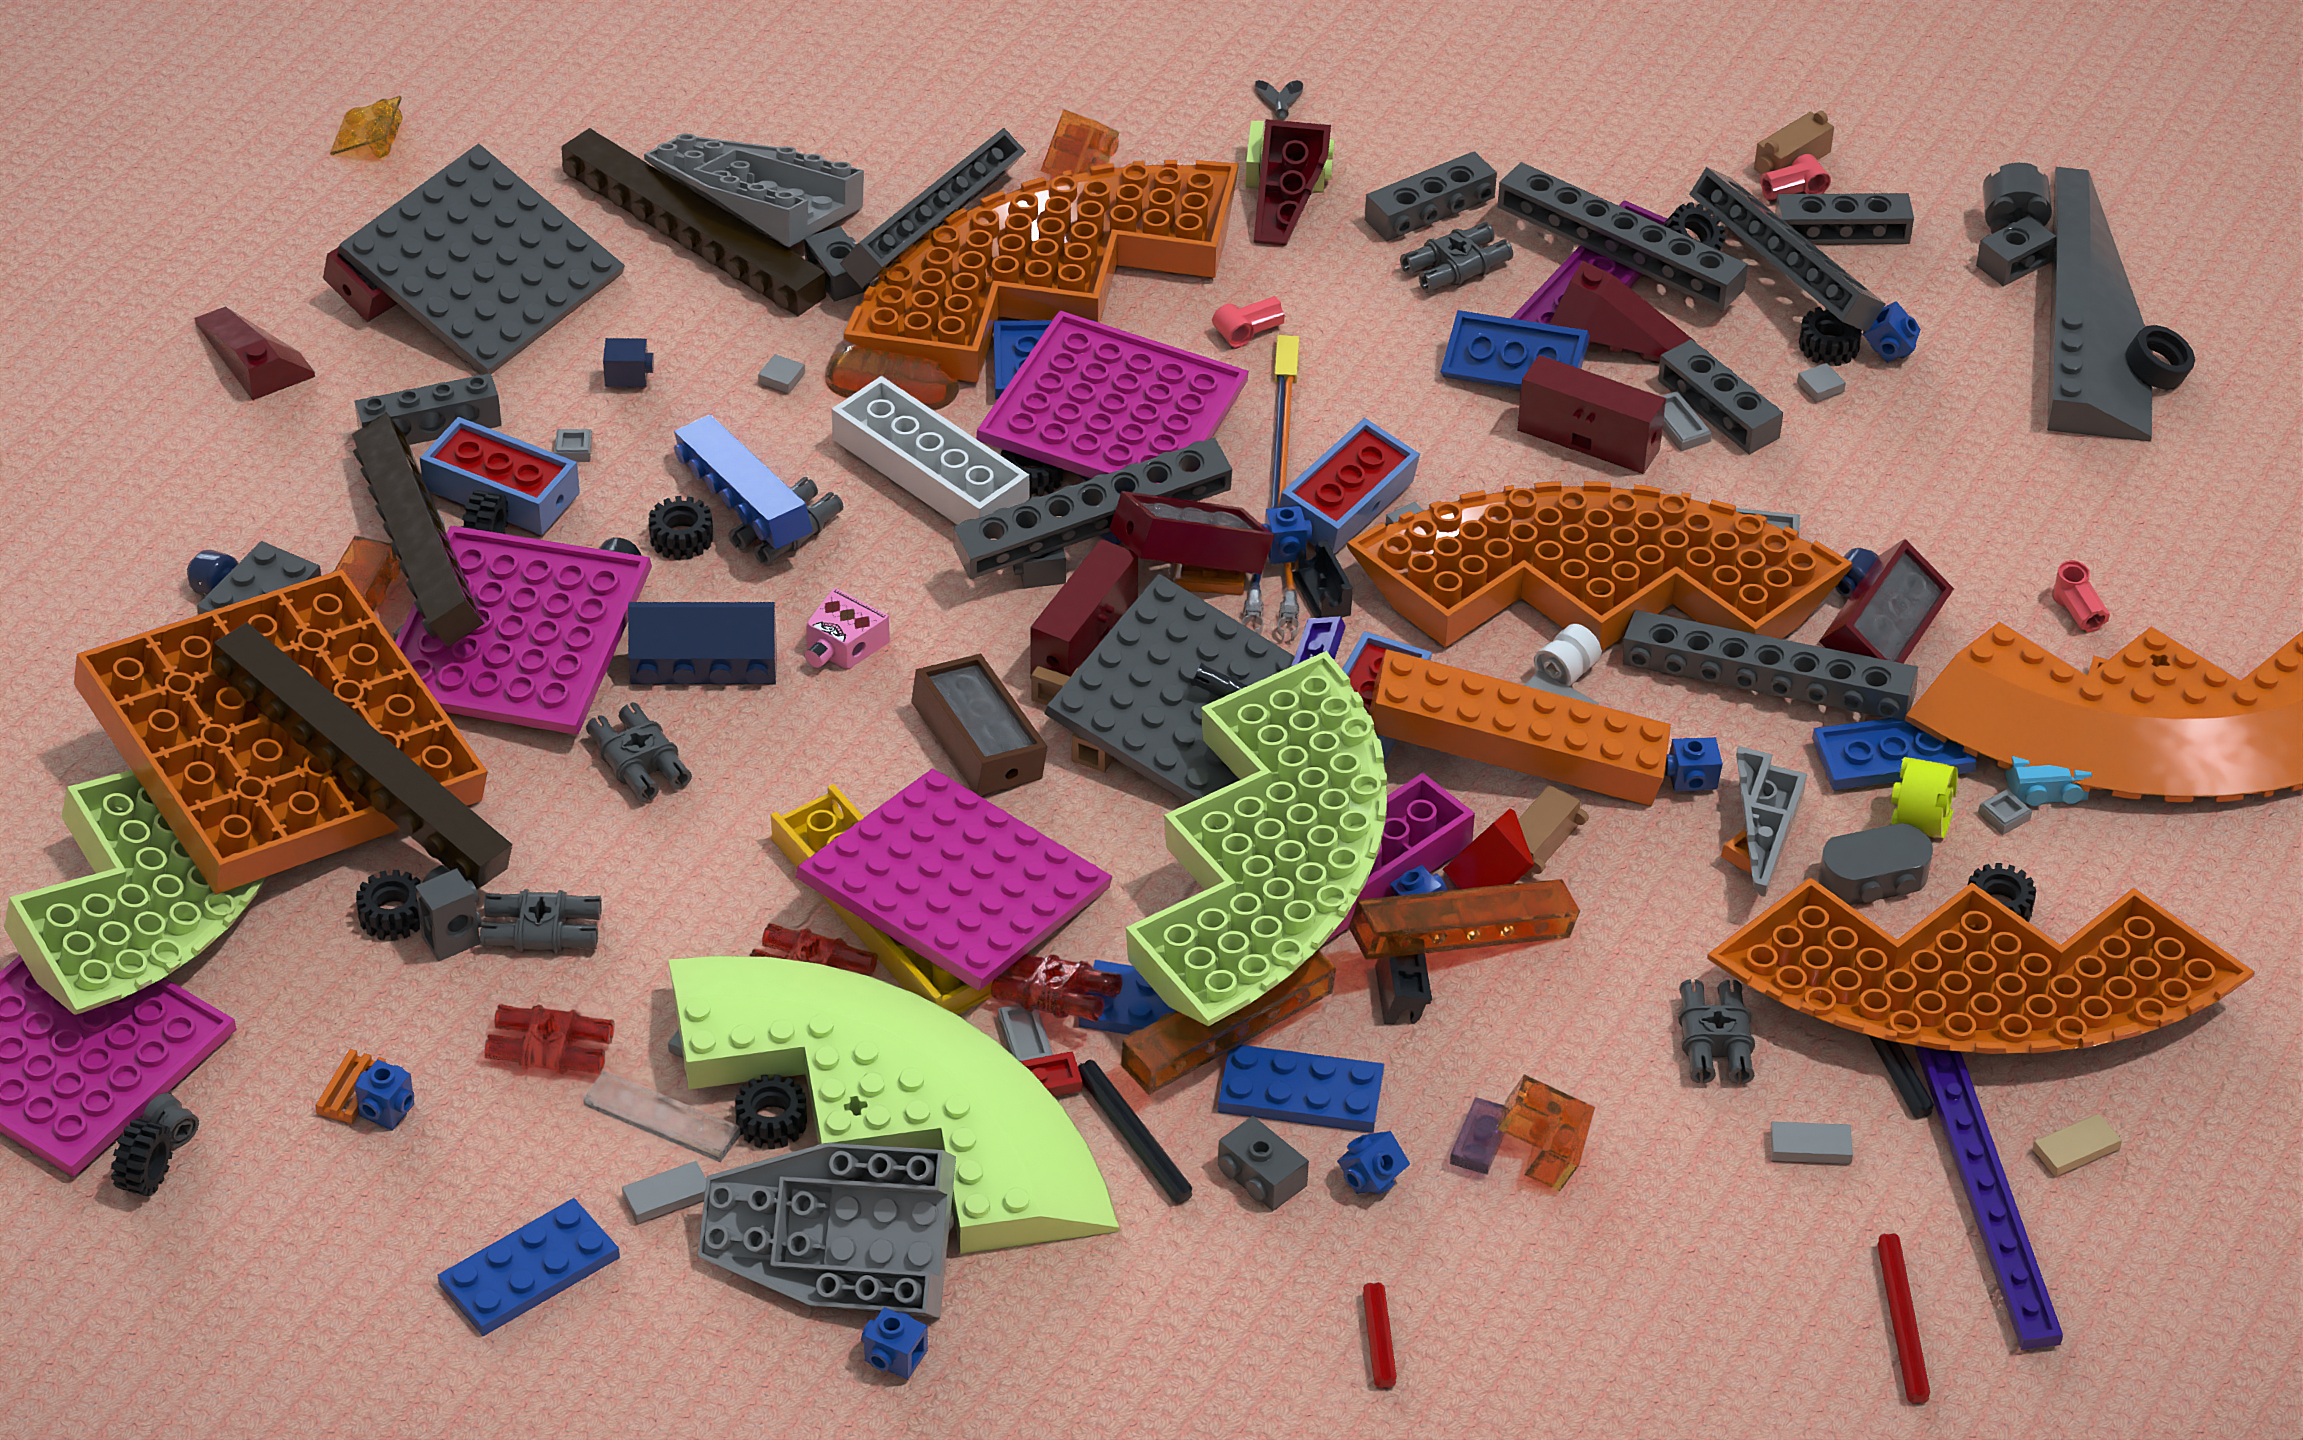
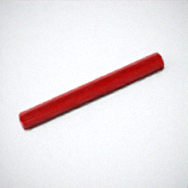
(1903, 1318)

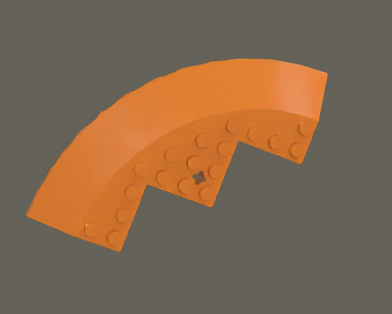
(1042, 255)
(1594, 560)
(2139, 722)
(1980, 972)

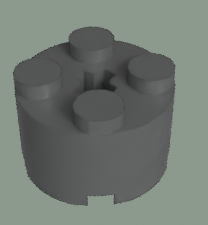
(2016, 194)

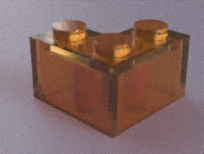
(1078, 145)
(1552, 1124)

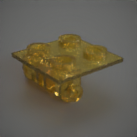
(371, 126)

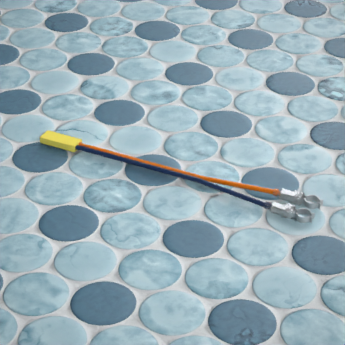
(1285, 374)

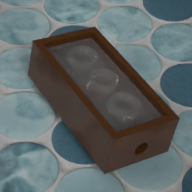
(979, 724)

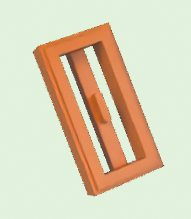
(1209, 579)
(336, 1083)

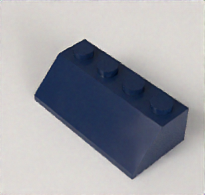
(702, 642)

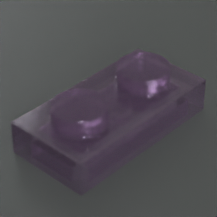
(1479, 1137)

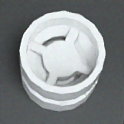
(1569, 654)

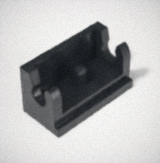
(1323, 583)
(1403, 986)

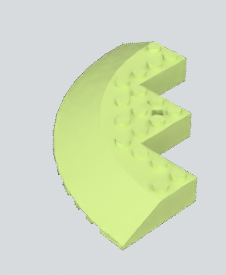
(1272, 850)
(133, 917)
(898, 1075)

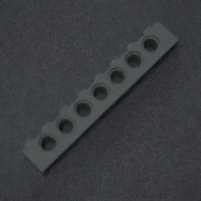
(932, 206)
(1622, 236)
(1787, 250)
(1182, 474)
(1770, 665)

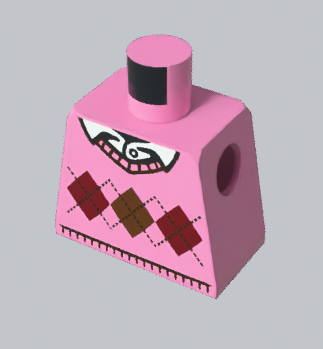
(845, 631)

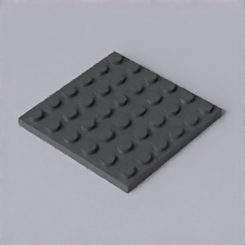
(481, 259)
(1138, 692)

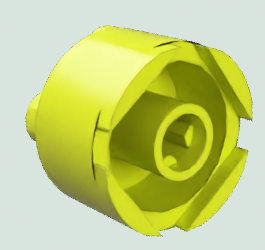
(1925, 796)

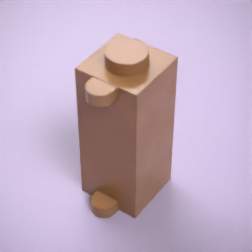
(1804, 136)
(1549, 824)

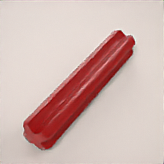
(1379, 1335)

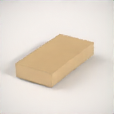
(2077, 1145)

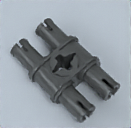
(1456, 257)
(818, 514)
(638, 752)
(541, 921)
(1716, 1031)

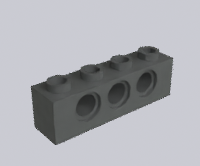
(1430, 196)
(1848, 217)
(1720, 396)
(431, 409)

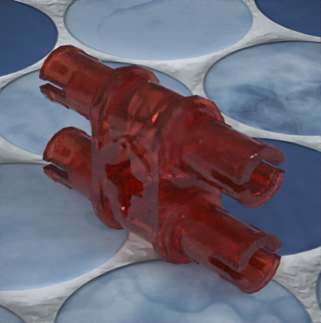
(815, 948)
(1057, 986)
(549, 1039)

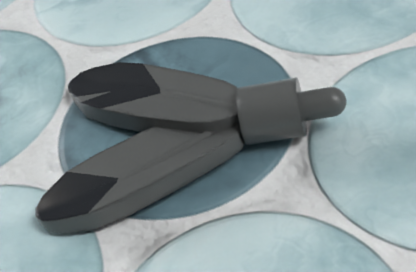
(1281, 100)

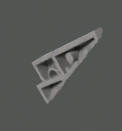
(1770, 806)

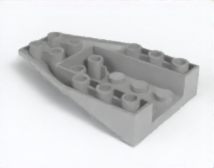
(763, 185)
(837, 1225)

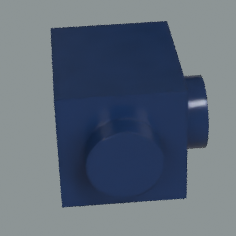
(627, 362)

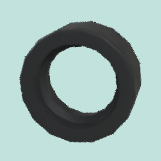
(2167, 344)

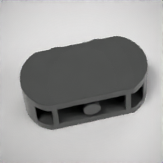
(1876, 863)

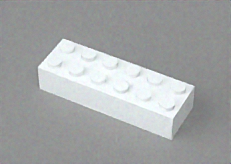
(926, 453)

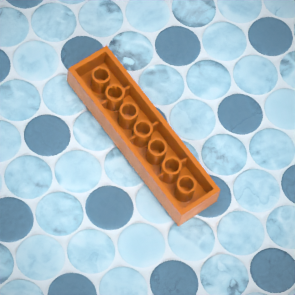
(1519, 727)

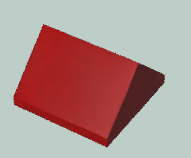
(1494, 857)

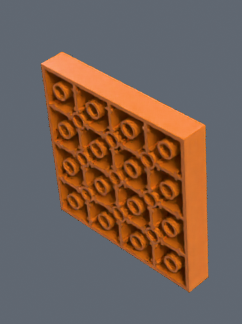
(230, 777)

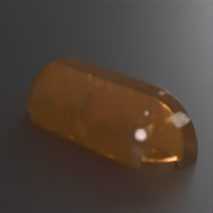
(917, 376)

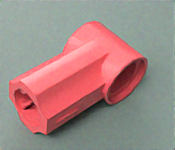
(1803, 175)
(1240, 324)
(2079, 596)

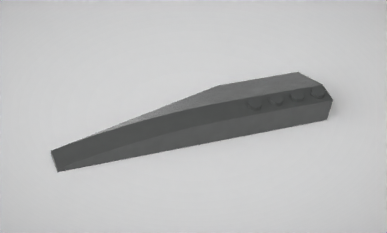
(2091, 322)

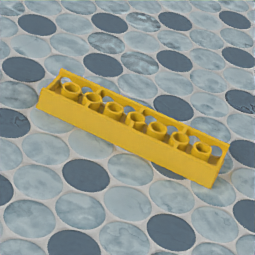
(810, 829)

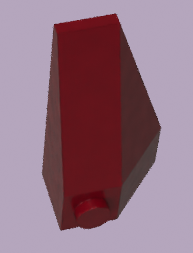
(1289, 170)
(1615, 315)
(252, 354)

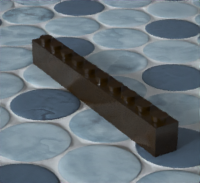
(694, 222)
(416, 531)
(360, 755)

